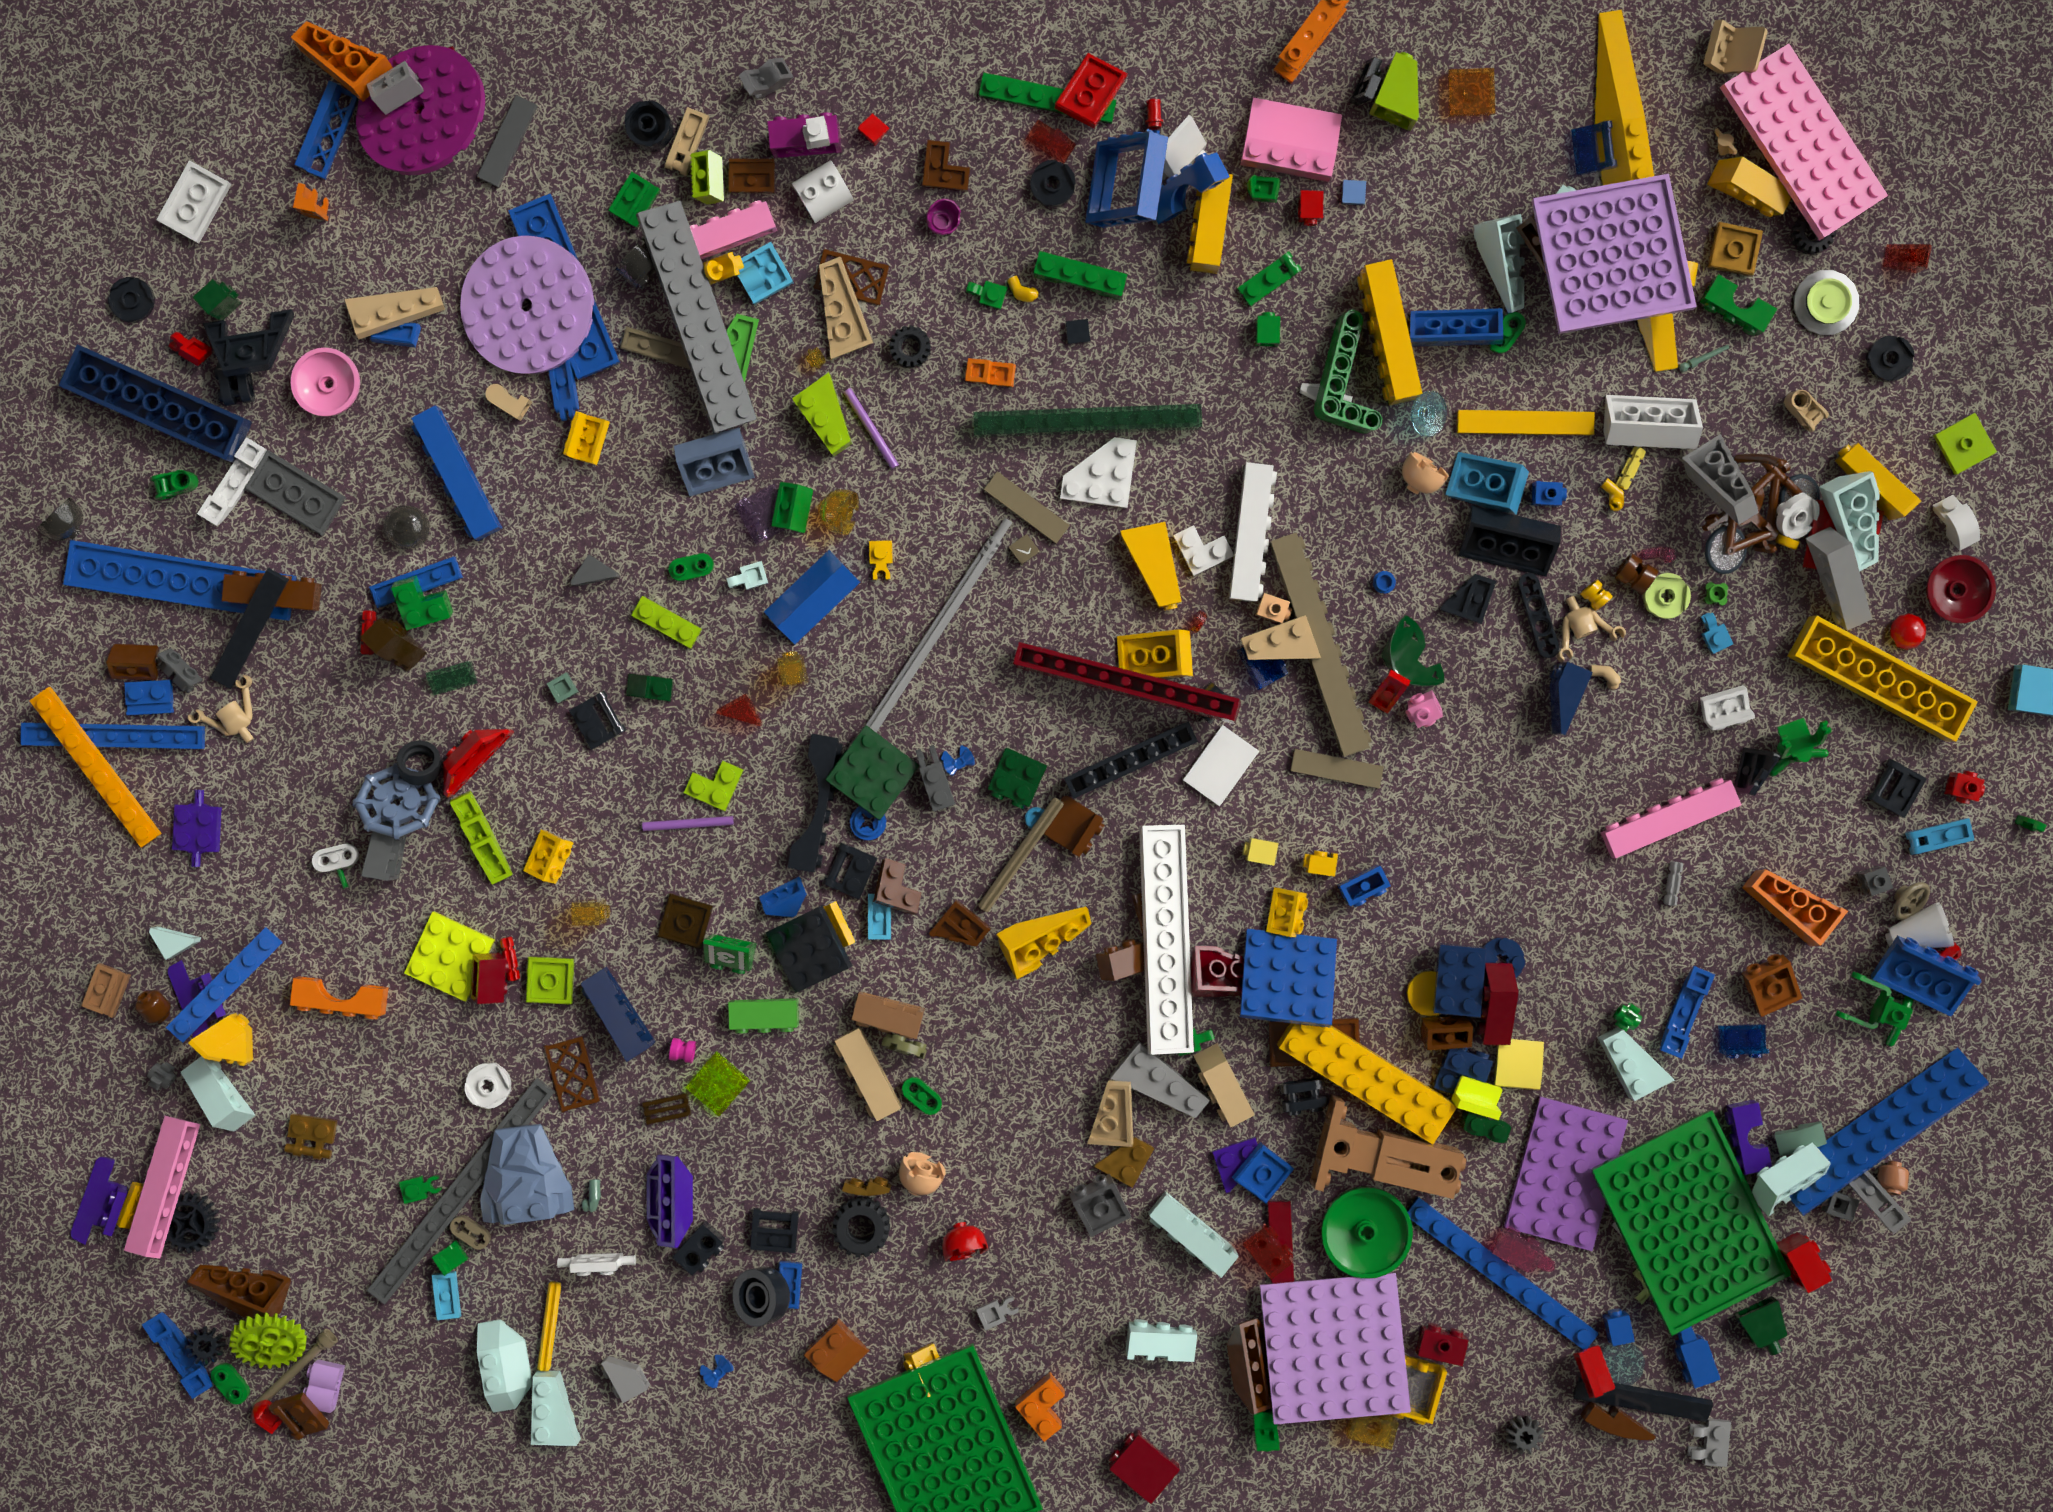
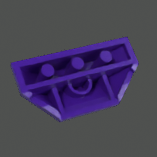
(669, 1200)

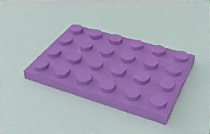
(1554, 1184)

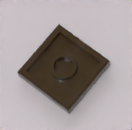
(685, 921)

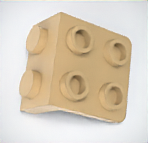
(1734, 48)

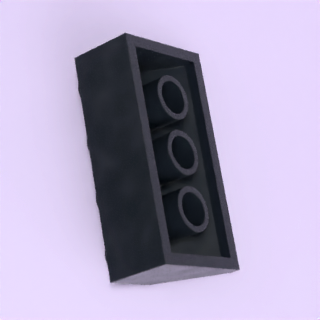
(1510, 540)

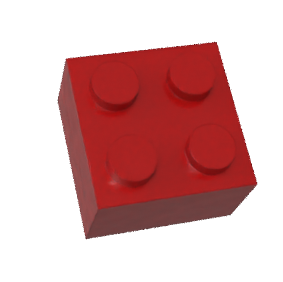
(1804, 1262)

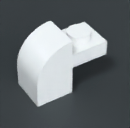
(1960, 522)

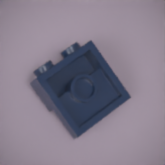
(1459, 1063)

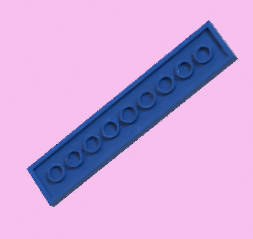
(154, 576)
(1892, 1125)

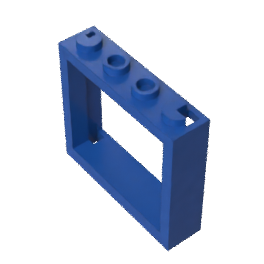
(1104, 176)

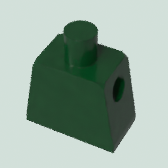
(1763, 1324)

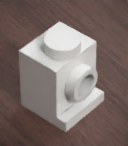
(816, 132)

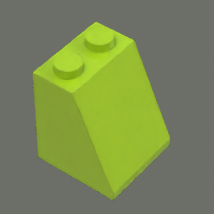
(1398, 93)

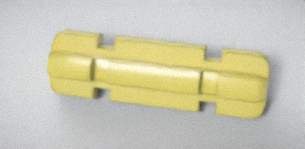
(1630, 467)

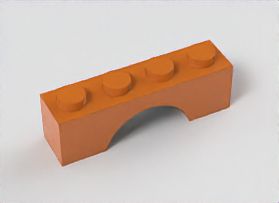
(311, 993)

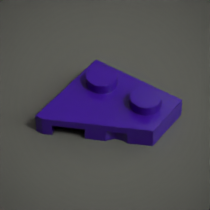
(1231, 1158)

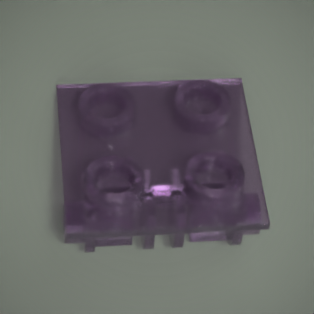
(758, 514)

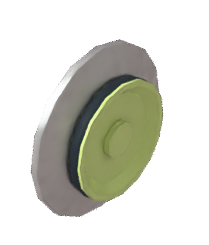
(1826, 302)

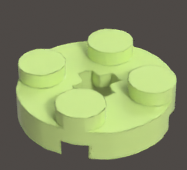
(1675, 606)

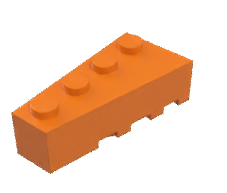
(344, 61)
(1795, 907)

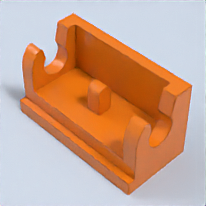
(306, 201)

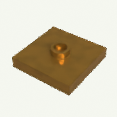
(1735, 249)

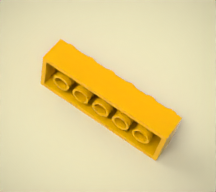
(1390, 332)

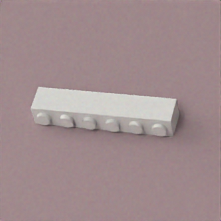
(1251, 532)

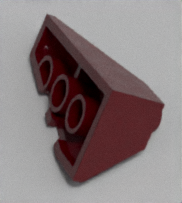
(1215, 972)

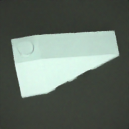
(1500, 250)
(1853, 509)

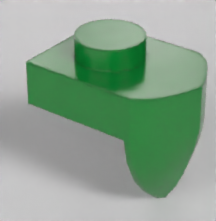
(1263, 188)

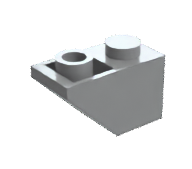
(625, 1376)

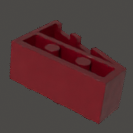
(1498, 1004)

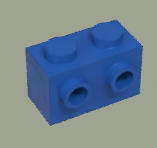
(1363, 885)

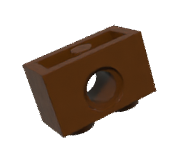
(1446, 1032)

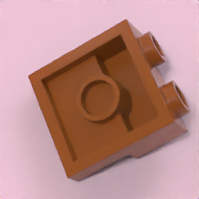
(1772, 984)

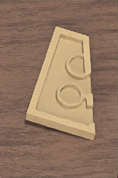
(1282, 641)

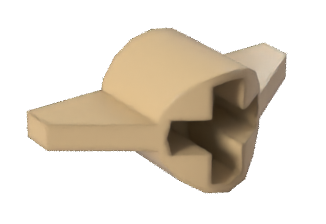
(1725, 143)

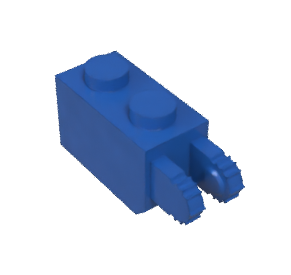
(1696, 1359)

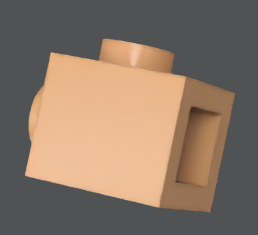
(1273, 608)

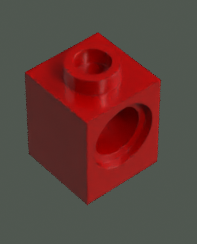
(1310, 207)

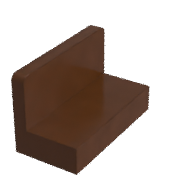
(133, 662)

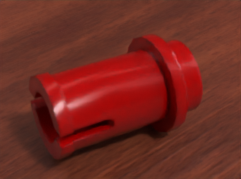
(1154, 114)

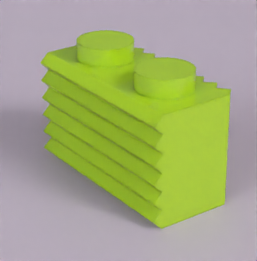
(707, 177)

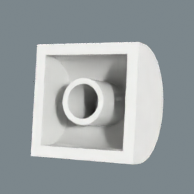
(823, 191)

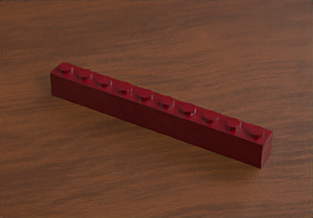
(1127, 683)

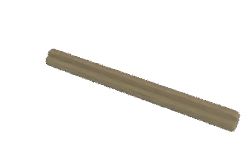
(1020, 854)

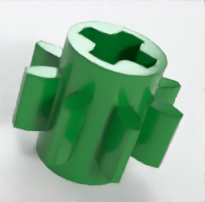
(1627, 1017)

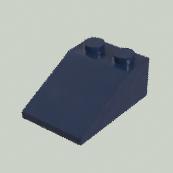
(1566, 691)

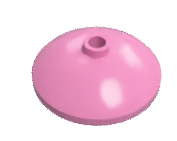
(310, 381)

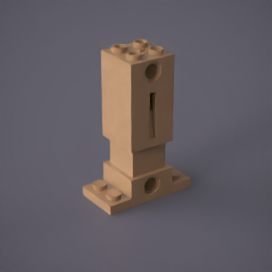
(1385, 1156)

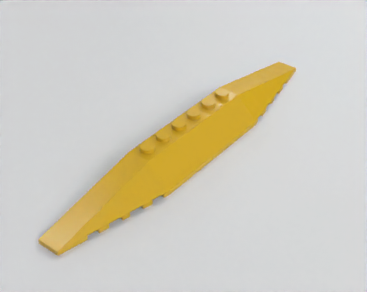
(1621, 103)

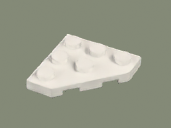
(1103, 476)

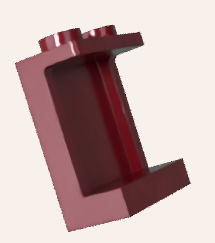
(1143, 1466)

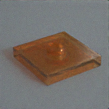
(1471, 92)

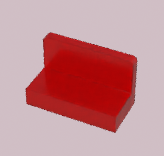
(1594, 1371)

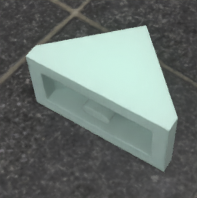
(172, 942)

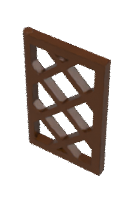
(867, 265)
(590, 1081)

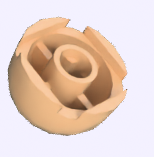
(1422, 474)
(920, 1175)

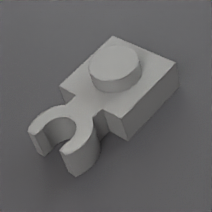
(993, 1314)

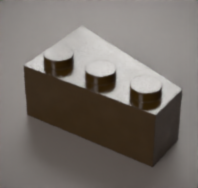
(391, 640)

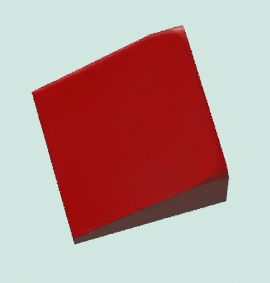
(873, 129)

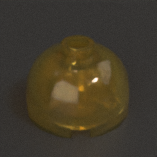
(837, 510)

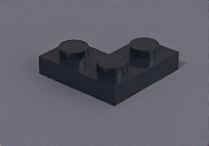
(1368, 83)

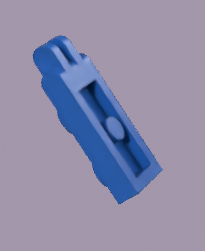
(564, 390)

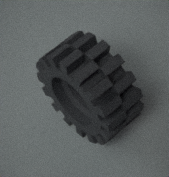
(1804, 243)
(907, 333)

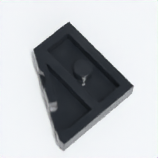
(1471, 599)
(1754, 769)

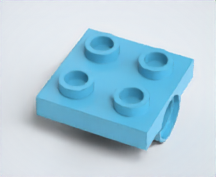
(763, 273)

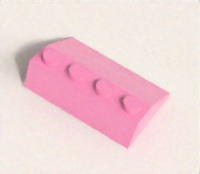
(1291, 139)

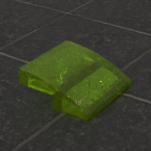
(717, 1083)

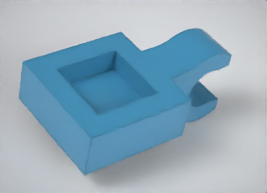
(1716, 636)

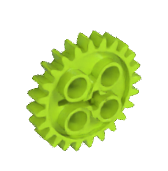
(268, 1340)

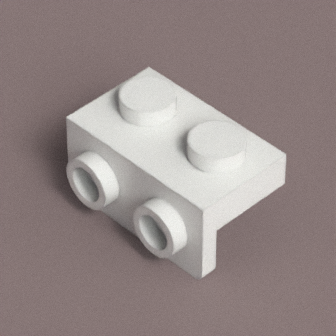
(1726, 708)

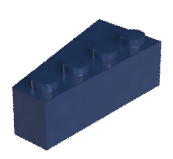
(617, 1014)

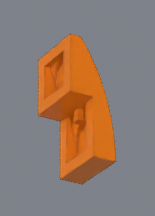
(990, 372)

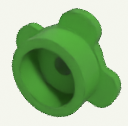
(1721, 588)

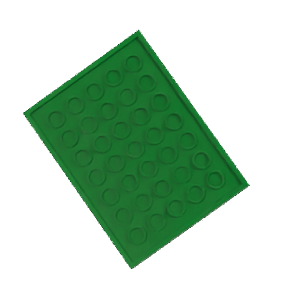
(1690, 1222)
(945, 1447)

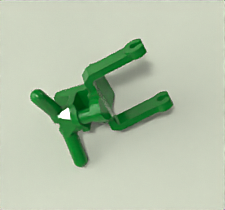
(1798, 744)
(1884, 1011)

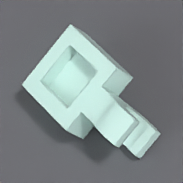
(752, 575)

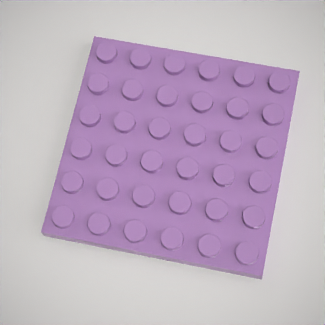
(1613, 253)
(1334, 1348)

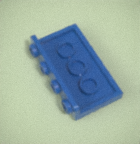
(1925, 975)

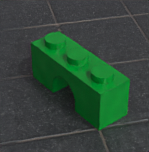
(1719, 299)

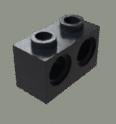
(696, 1245)

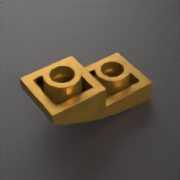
(875, 1186)

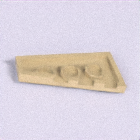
(844, 317)

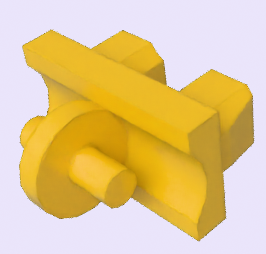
(722, 267)

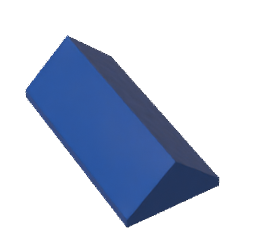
(1456, 327)
(811, 597)

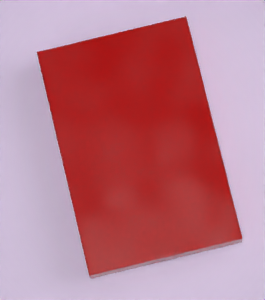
(1091, 90)

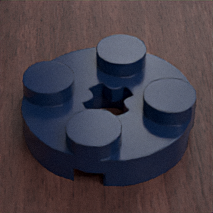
(1505, 947)

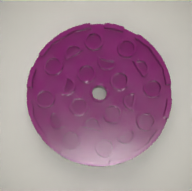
(446, 125)

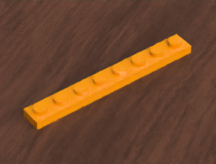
(95, 767)

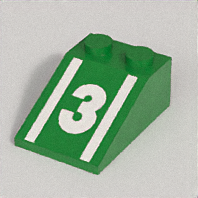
(729, 952)

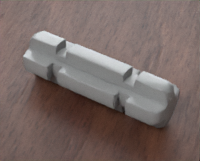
(1673, 883)

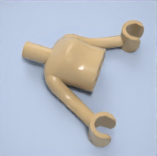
(1583, 624)
(233, 718)

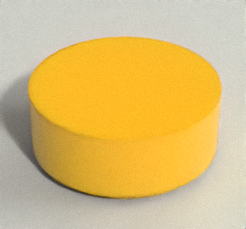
(1788, 542)

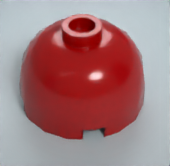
(963, 1242)

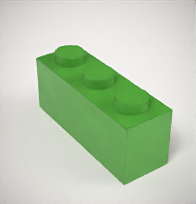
(763, 1015)

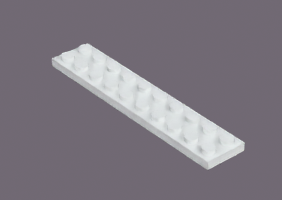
(1166, 939)

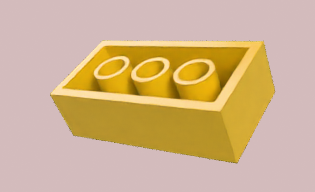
(1210, 228)

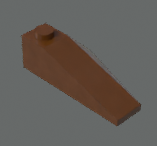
(242, 1291)

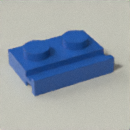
(149, 697)

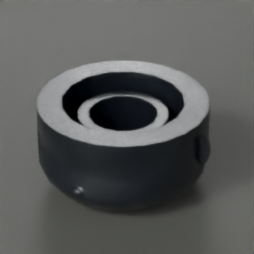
(750, 1299)

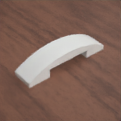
(232, 486)

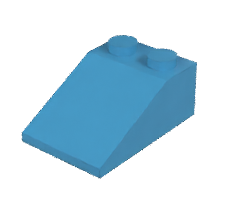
(1487, 482)

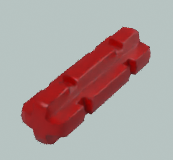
(369, 618)
(510, 955)

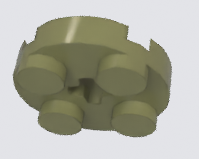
(898, 1044)

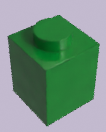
(1267, 330)

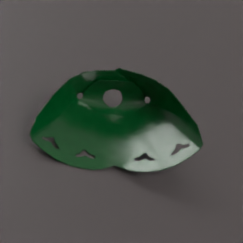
(1403, 652)

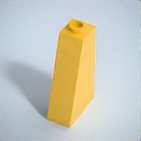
(1894, 496)
(1153, 557)

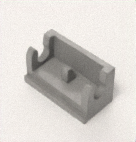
(394, 88)

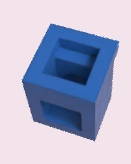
(1540, 495)

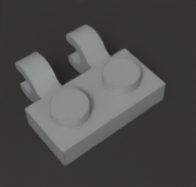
(1716, 1442)

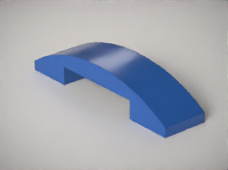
(1685, 1011)
(173, 1342)

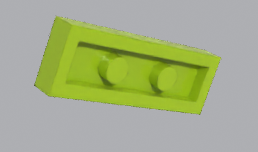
(666, 622)

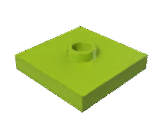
(1965, 443)
(550, 980)

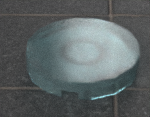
(1624, 1363)

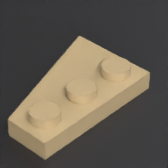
(1114, 1118)

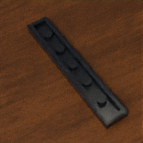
(249, 628)
(1650, 1401)

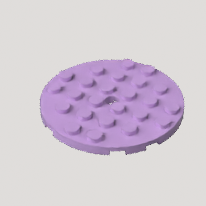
(494, 299)

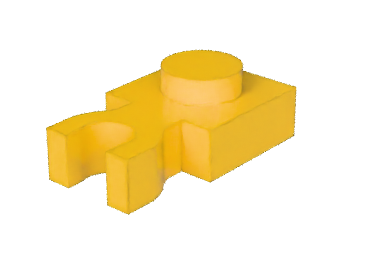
(881, 555)

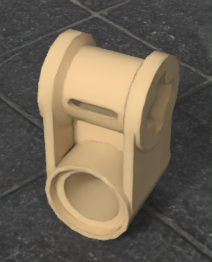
(1809, 411)

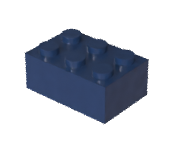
(1459, 980)

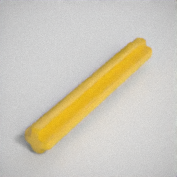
(549, 1326)

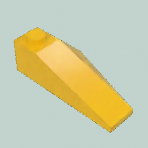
(1033, 939)
(226, 1040)

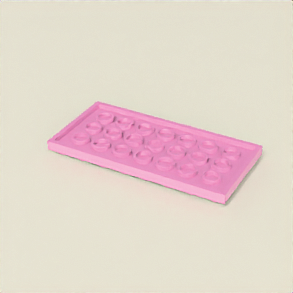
(1804, 142)

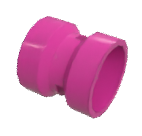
(682, 1050)

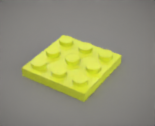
(446, 955)

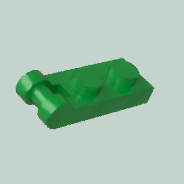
(1268, 279)

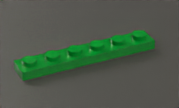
(1028, 94)

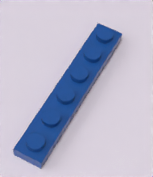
(224, 984)

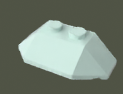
(502, 1365)

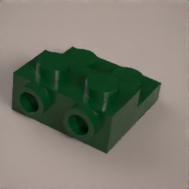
(1017, 778)

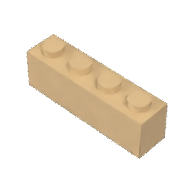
(868, 1074)

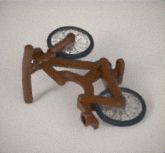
(1727, 545)

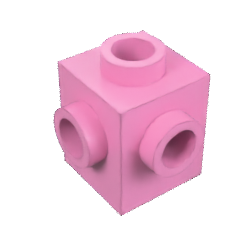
(1424, 709)

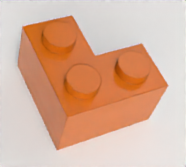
(1037, 1403)

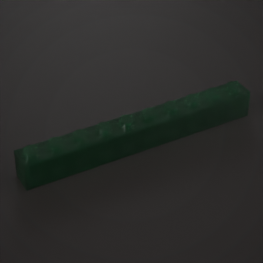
(1087, 420)

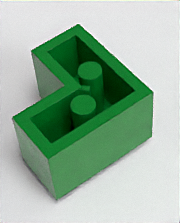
(420, 609)

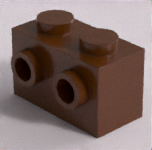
(1121, 960)

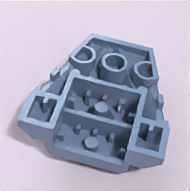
(524, 1178)

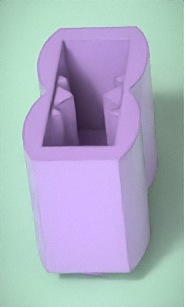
(324, 1384)

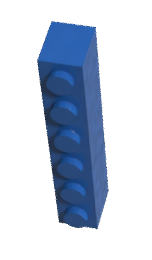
(456, 472)

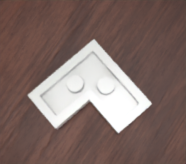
(1200, 556)

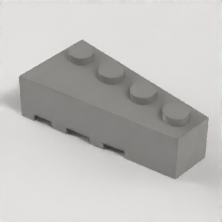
(1719, 477)
(1840, 577)
(1159, 1081)

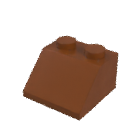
(836, 1351)

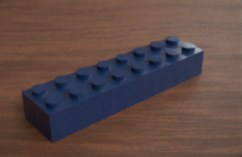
(155, 403)

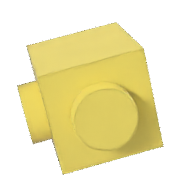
(1260, 851)

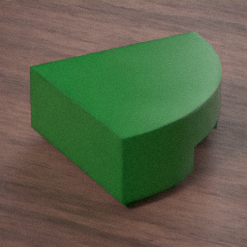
(2030, 824)

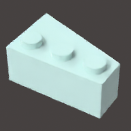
(1789, 1176)

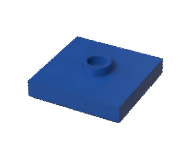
(1263, 1172)

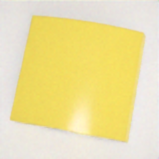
(1519, 1065)

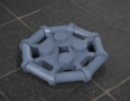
(397, 815)

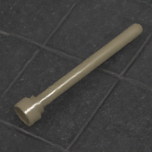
(325, 1340)

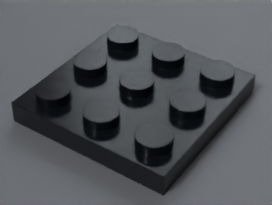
(809, 949)

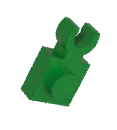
(416, 1189)

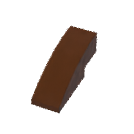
(1616, 1422)

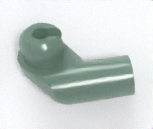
(594, 1196)

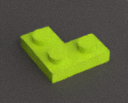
(716, 792)

